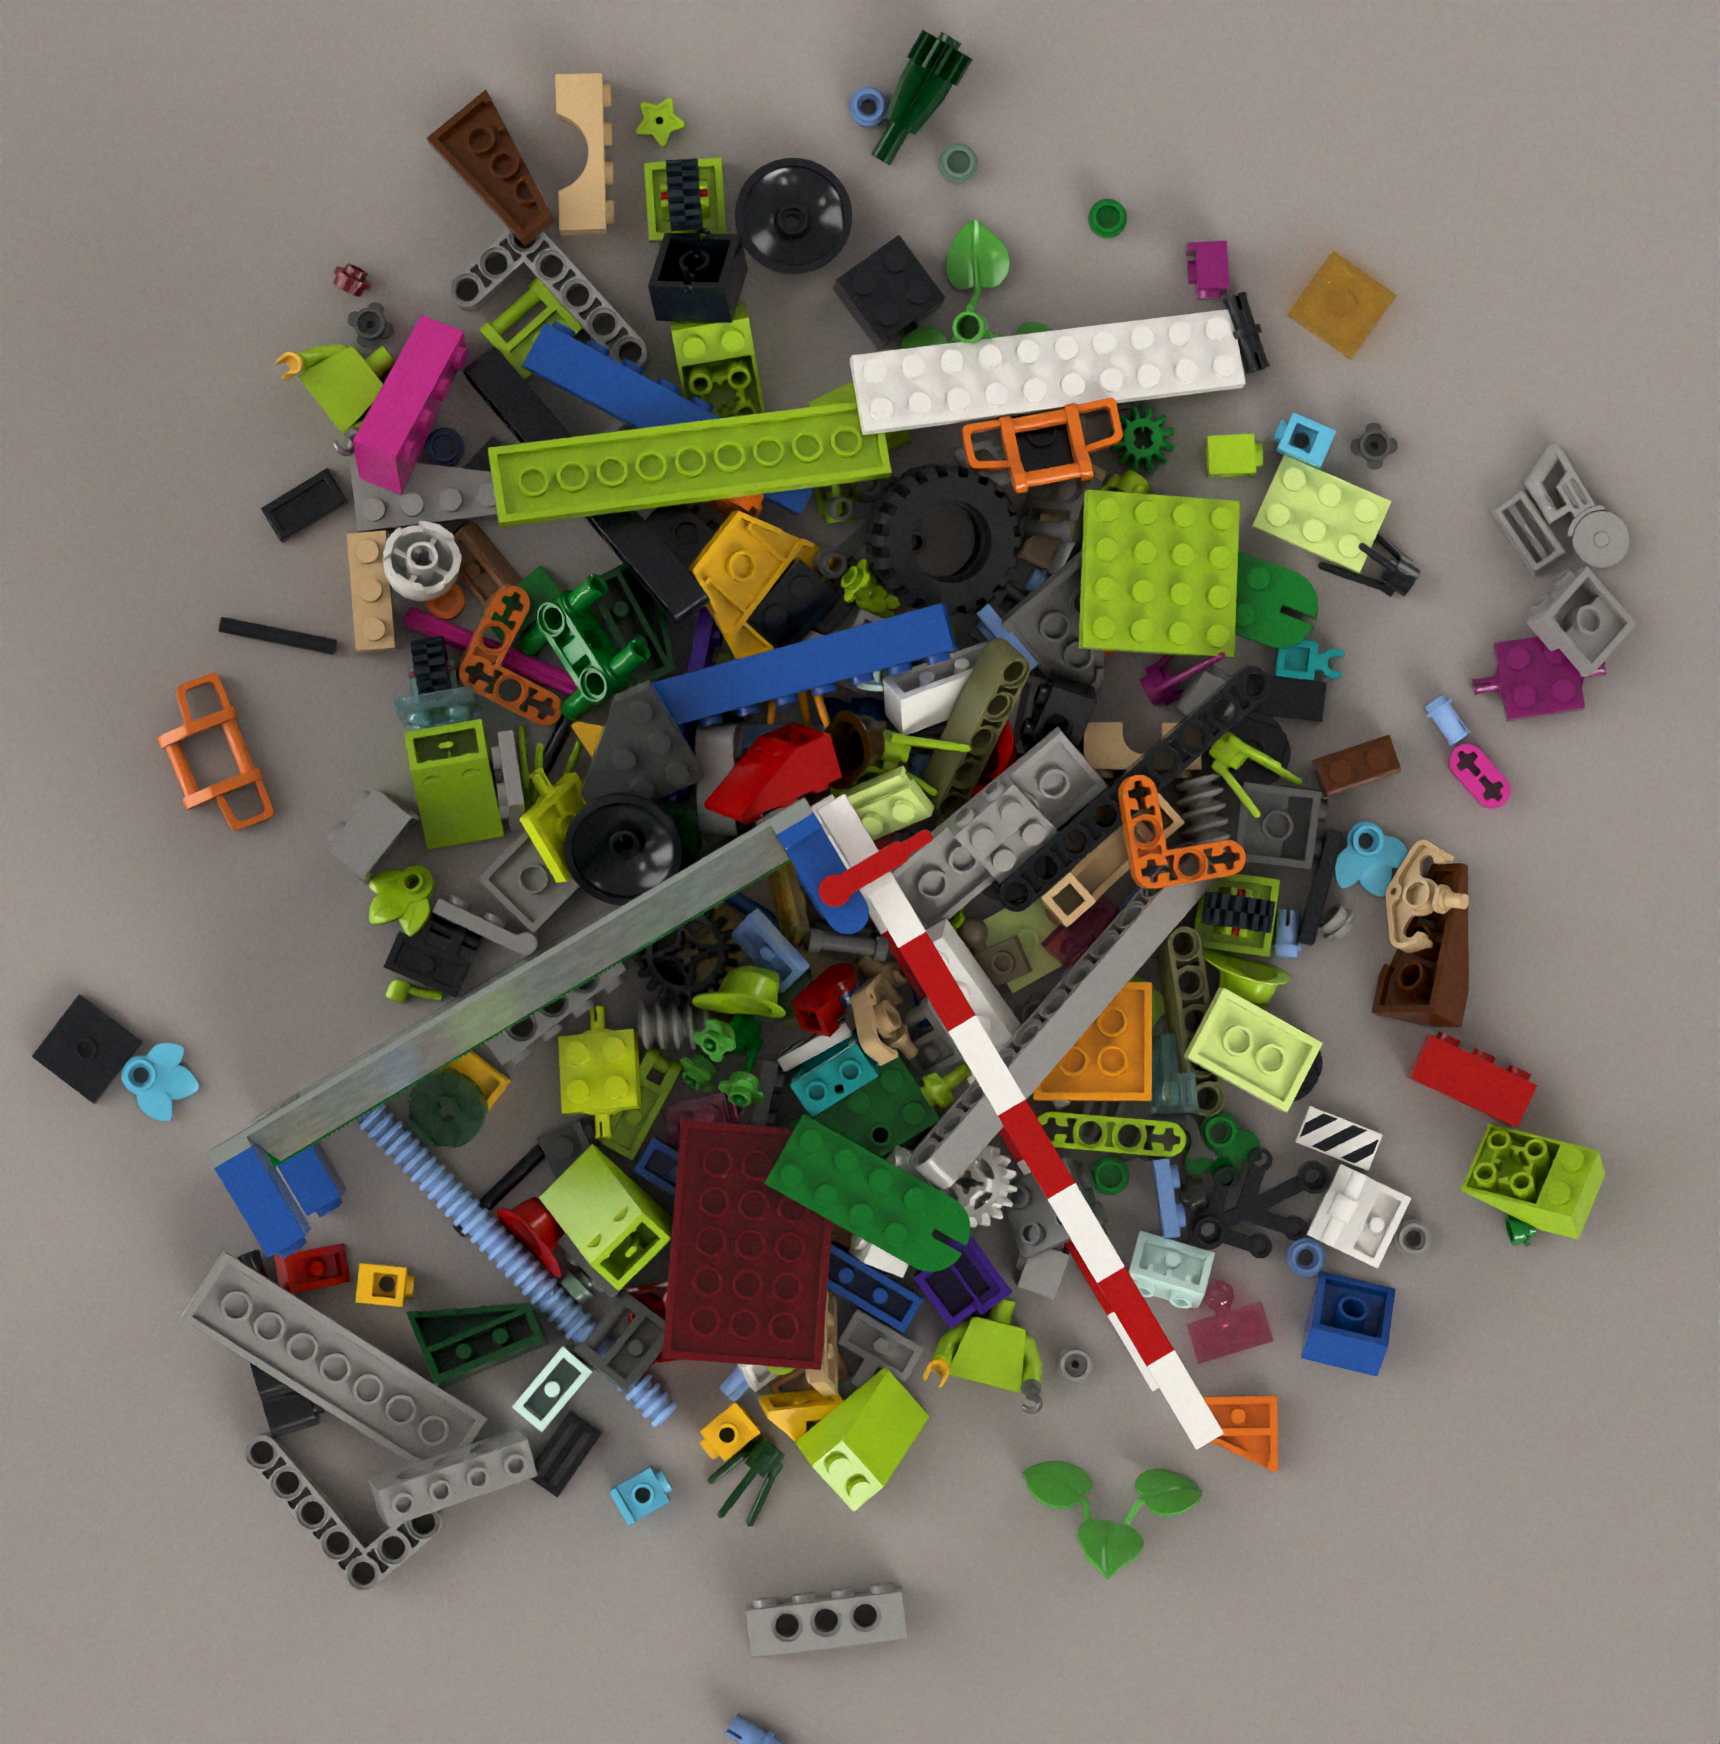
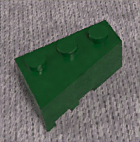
(632, 614)
(475, 1339)

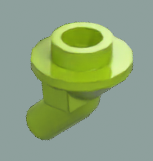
(938, 1089)

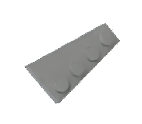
(430, 495)

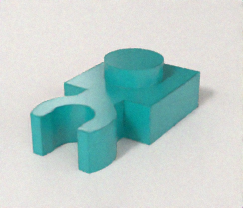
(1303, 660)

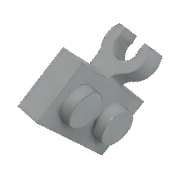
(879, 1348)

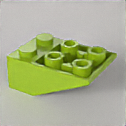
(719, 364)
(454, 783)
(1536, 1179)
(607, 1216)

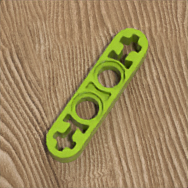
(1110, 1129)

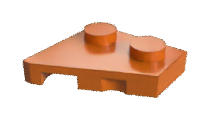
(1248, 1426)

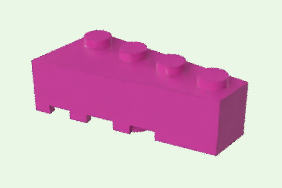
(409, 404)

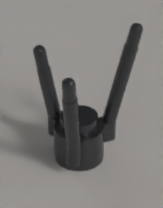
(1397, 571)

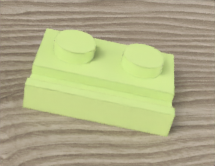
(889, 802)

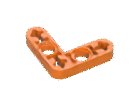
(492, 658)
(1156, 848)

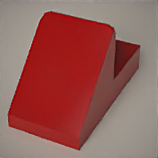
(313, 1268)

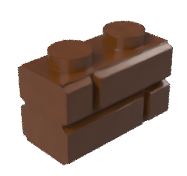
(1356, 766)

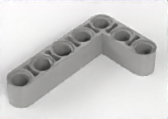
(559, 286)
(333, 1518)

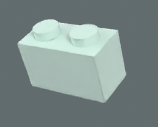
(552, 1388)

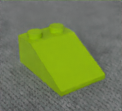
(864, 1438)

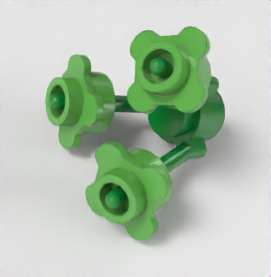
(717, 1038)

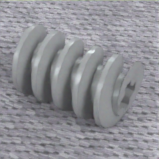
(1202, 810)
(670, 1024)

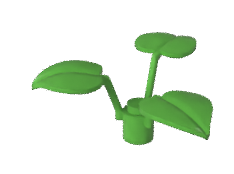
(972, 261)
(1105, 1543)

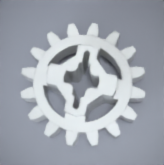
(984, 1200)

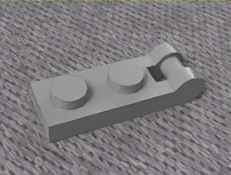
(488, 926)

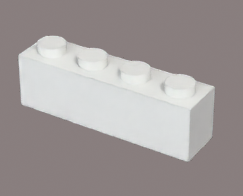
(975, 985)

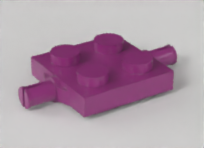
(1534, 680)

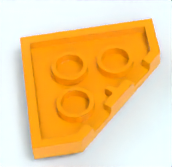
(1111, 1056)

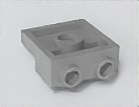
(1580, 619)
(1002, 828)

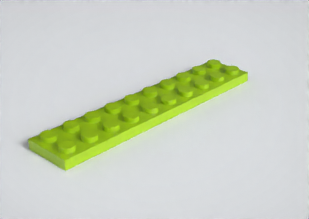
(684, 463)

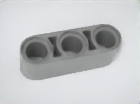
(717, 751)

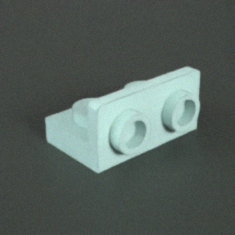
(1170, 1270)

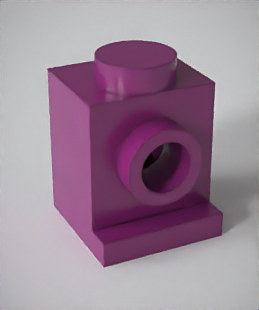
(1208, 268)

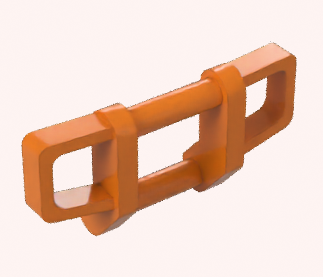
(1080, 452)
(227, 719)

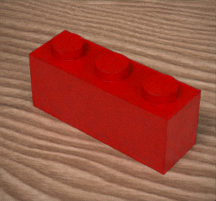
(1473, 1079)

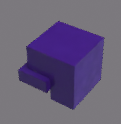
(965, 1285)

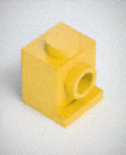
(370, 1289)
(735, 1418)

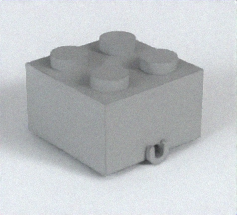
(370, 833)

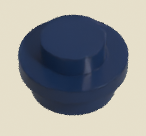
(444, 447)

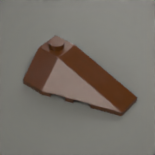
(1433, 982)

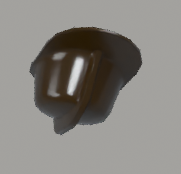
(857, 745)

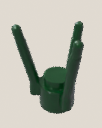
(762, 1459)

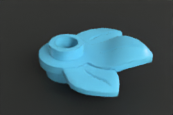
(1371, 865)
(165, 1082)

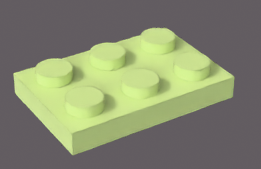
(1321, 514)
(1253, 1049)

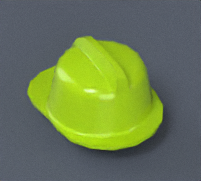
(1247, 978)
(745, 992)

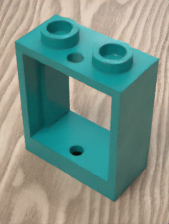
(840, 1065)

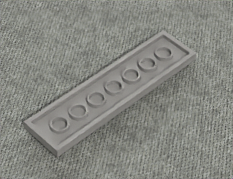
(329, 1363)

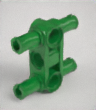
(583, 647)

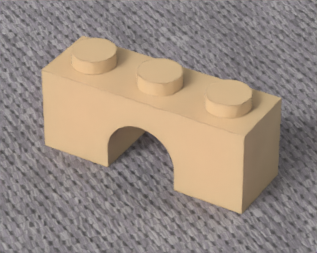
(371, 594)
(1107, 751)

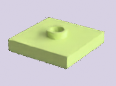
(1032, 929)

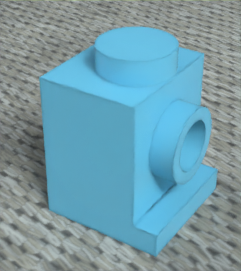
(1318, 438)
(626, 1500)

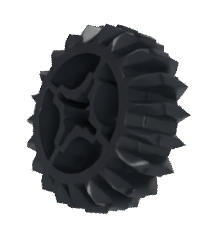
(706, 952)

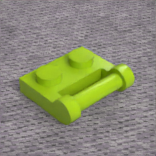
(518, 347)

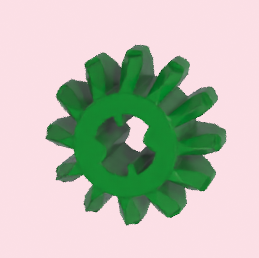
(1156, 440)

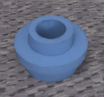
(862, 96)
(1316, 1264)

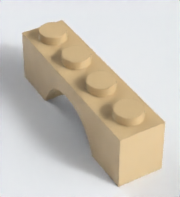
(584, 204)
(1102, 868)

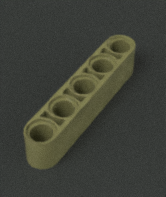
(977, 723)
(1179, 1003)

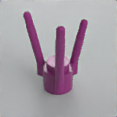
(1162, 685)

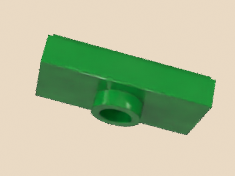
(539, 589)

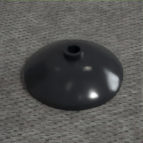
(797, 190)
(619, 870)

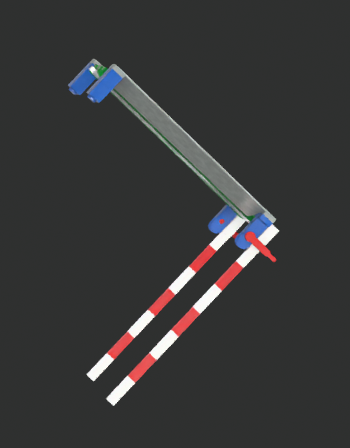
(846, 882)

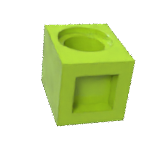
(1232, 455)

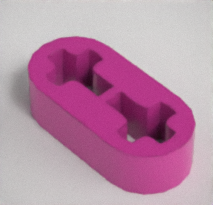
(1485, 769)

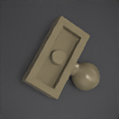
(1000, 961)

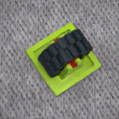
(685, 197)
(1238, 914)

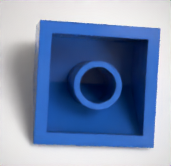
(1348, 1323)

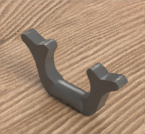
(1187, 1122)

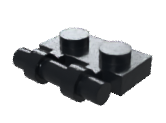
(430, 964)

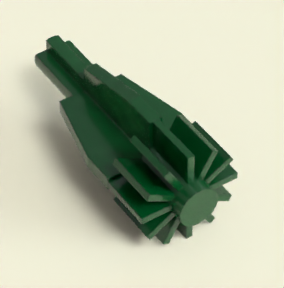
(922, 87)

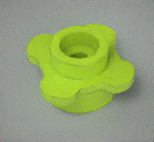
(858, 582)

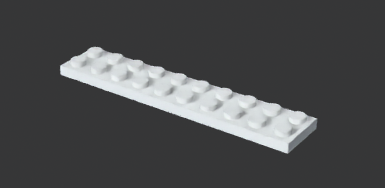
(1046, 371)

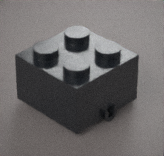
(698, 277)
(889, 293)

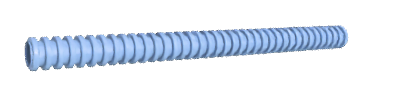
(502, 1248)

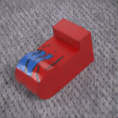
(826, 999)

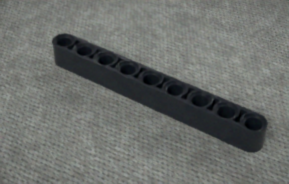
(623, 532)
(1183, 757)

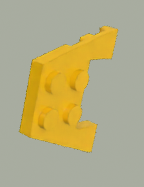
(740, 570)

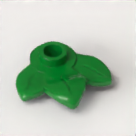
(1231, 1148)

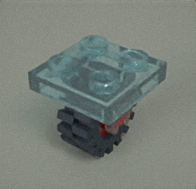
(435, 689)

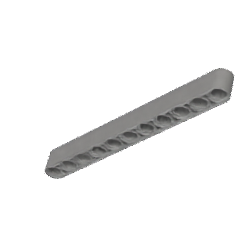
(1061, 1019)

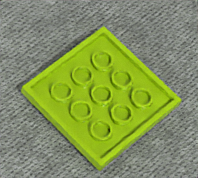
(1159, 574)

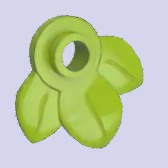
(398, 901)

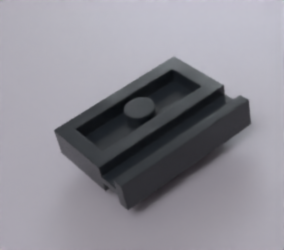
(794, 604)

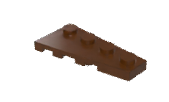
(488, 161)

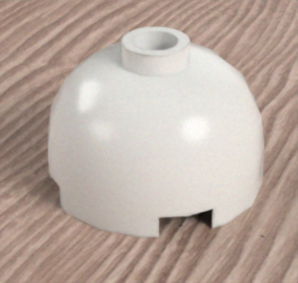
(421, 561)

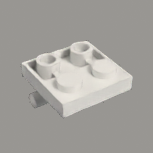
(1358, 1216)

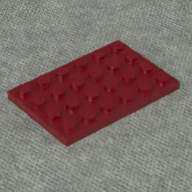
(742, 1255)

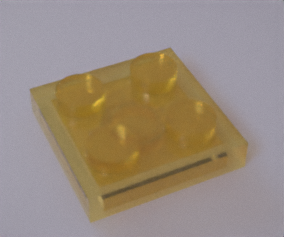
(1341, 305)

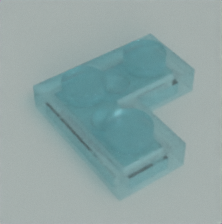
(1170, 1089)

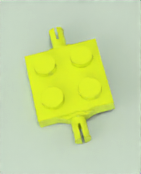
(550, 818)
(599, 1072)

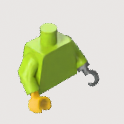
(340, 383)
(991, 1353)

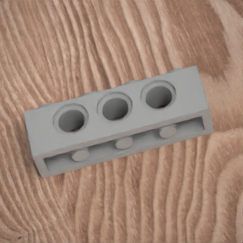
(546, 1025)
(453, 1477)
(768, 1640)

